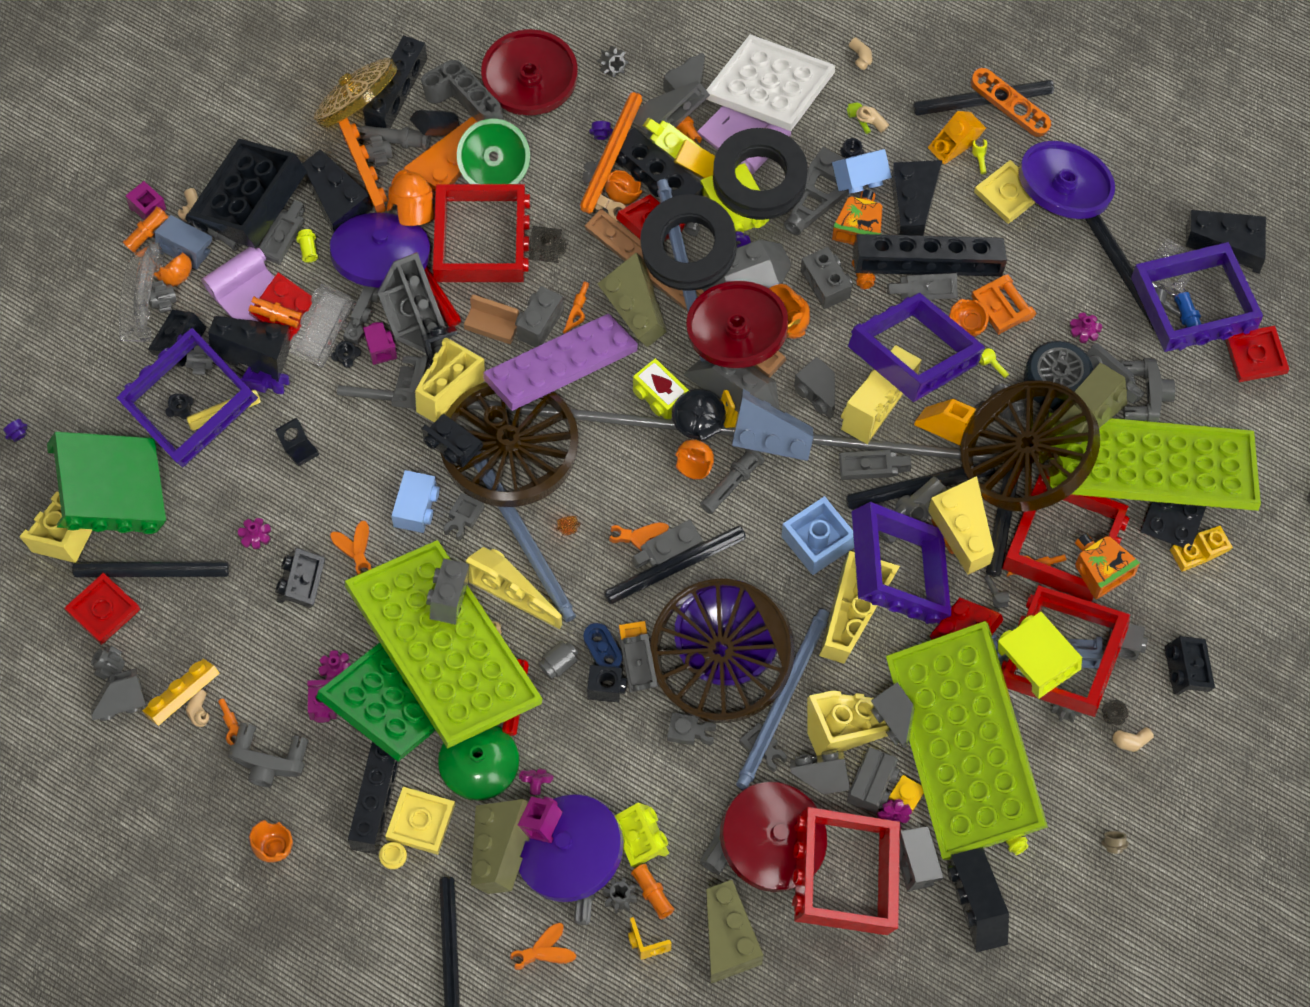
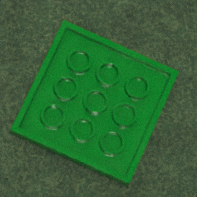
(378, 704)

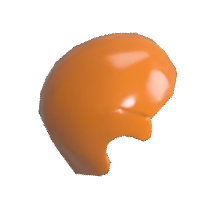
(622, 187)
(175, 271)
(970, 316)
(694, 459)
(270, 841)

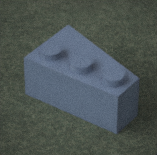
(770, 430)

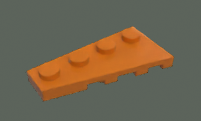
(439, 162)
(367, 173)

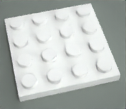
(770, 82)

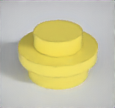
(392, 855)

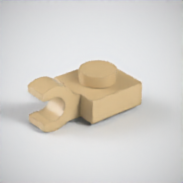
(610, 205)

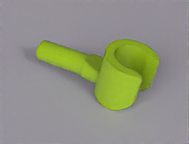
(852, 110)

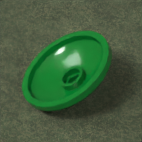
(489, 137)
(482, 776)

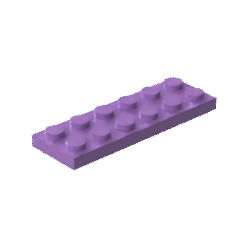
(560, 361)

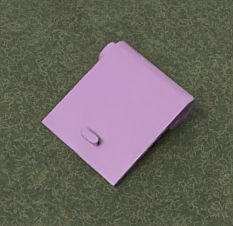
(719, 129)
(238, 281)

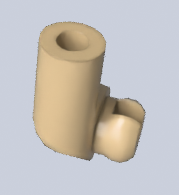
(863, 52)
(871, 116)
(195, 710)
(1131, 741)

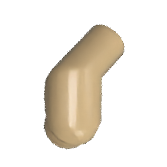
(191, 197)

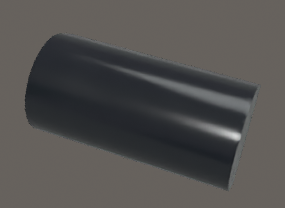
(434, 122)

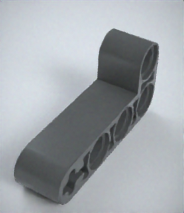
(456, 80)

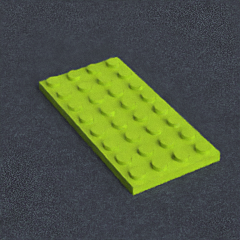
(1170, 464)
(457, 671)
(967, 742)

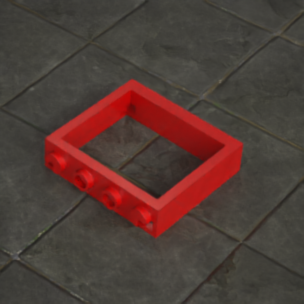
(480, 271)
(1049, 575)
(1085, 610)
(888, 872)

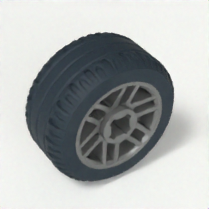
(1060, 364)

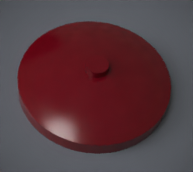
(530, 71)
(737, 324)
(761, 835)

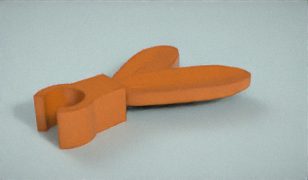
(639, 536)
(356, 548)
(544, 951)

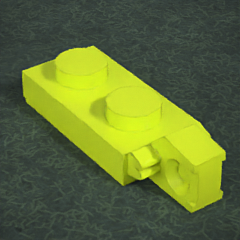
(666, 136)

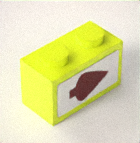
(658, 388)

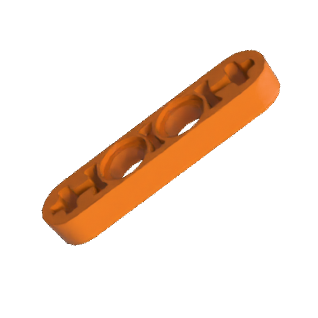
(1013, 99)

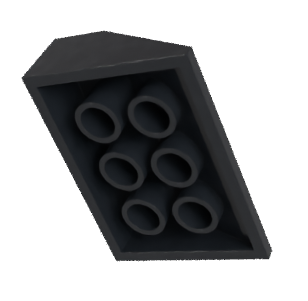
(248, 192)

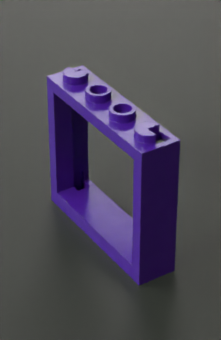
(1189, 262)
(896, 371)
(214, 426)
(873, 518)

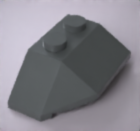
(758, 263)
(410, 303)
(718, 378)

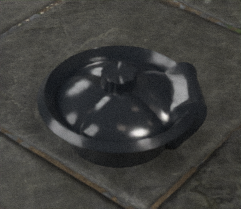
(698, 414)

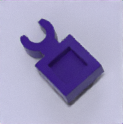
(263, 381)

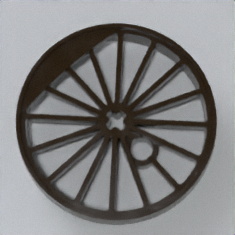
(1038, 437)
(510, 441)
(775, 623)

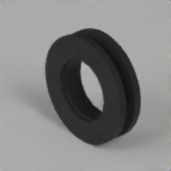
(756, 203)
(682, 210)

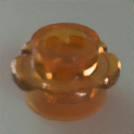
(567, 525)

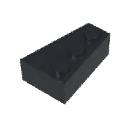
(335, 190)
(913, 194)
(1243, 232)
(251, 343)
(980, 899)

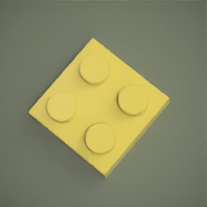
(1005, 193)
(420, 820)

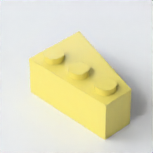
(450, 376)
(964, 524)

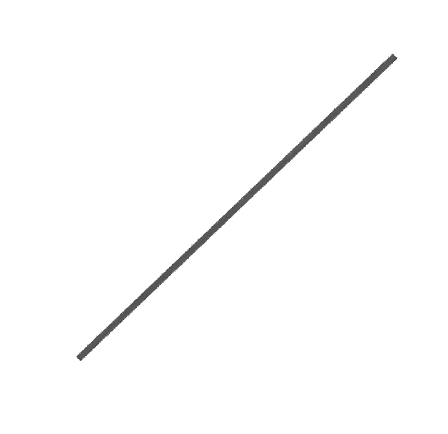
(668, 424)

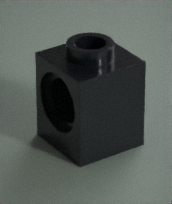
(599, 674)

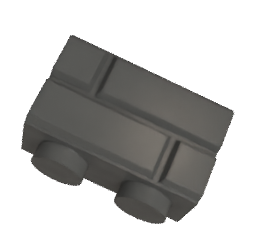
(872, 780)

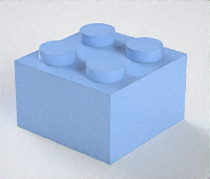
(818, 535)

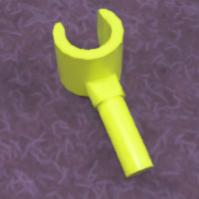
(980, 152)
(989, 357)

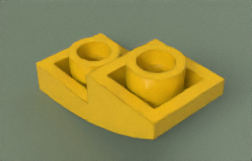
(695, 159)
(1205, 547)

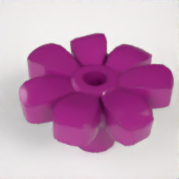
(1085, 327)
(254, 533)
(333, 665)
(535, 779)
(895, 811)

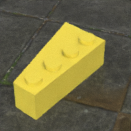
(874, 401)
(51, 541)
(849, 613)

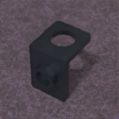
(436, 334)
(299, 448)

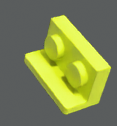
(641, 834)

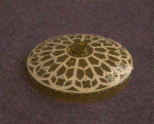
(354, 91)

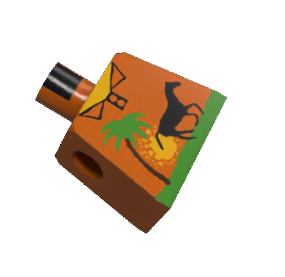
(858, 217)
(1104, 564)

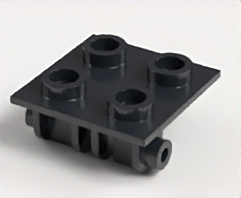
(1173, 522)

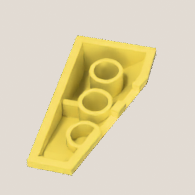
(500, 578)
(841, 721)

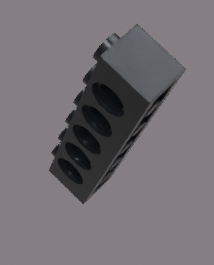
(929, 255)

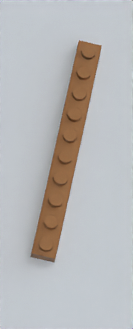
(626, 244)

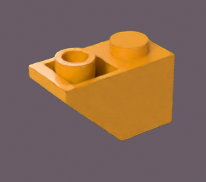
(956, 136)
(946, 419)

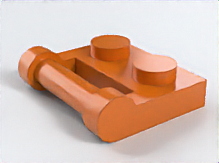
(999, 310)

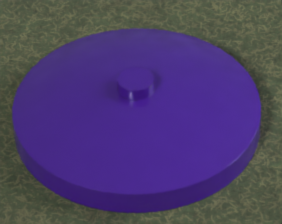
(1066, 179)
(369, 244)
(728, 599)
(581, 856)

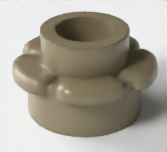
(1115, 842)

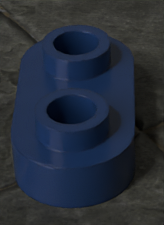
(605, 648)

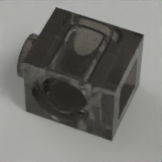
(542, 236)

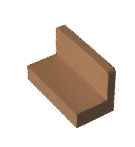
(491, 319)

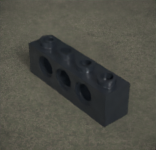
(383, 108)
(653, 161)
(373, 801)

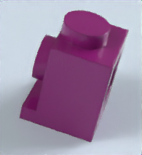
(144, 200)
(379, 343)
(318, 711)
(540, 818)

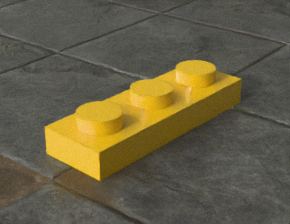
(180, 691)

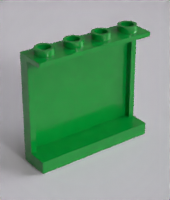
(108, 482)

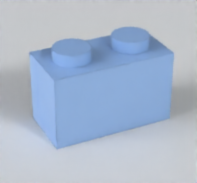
(862, 170)
(414, 501)

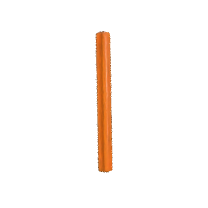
(610, 153)

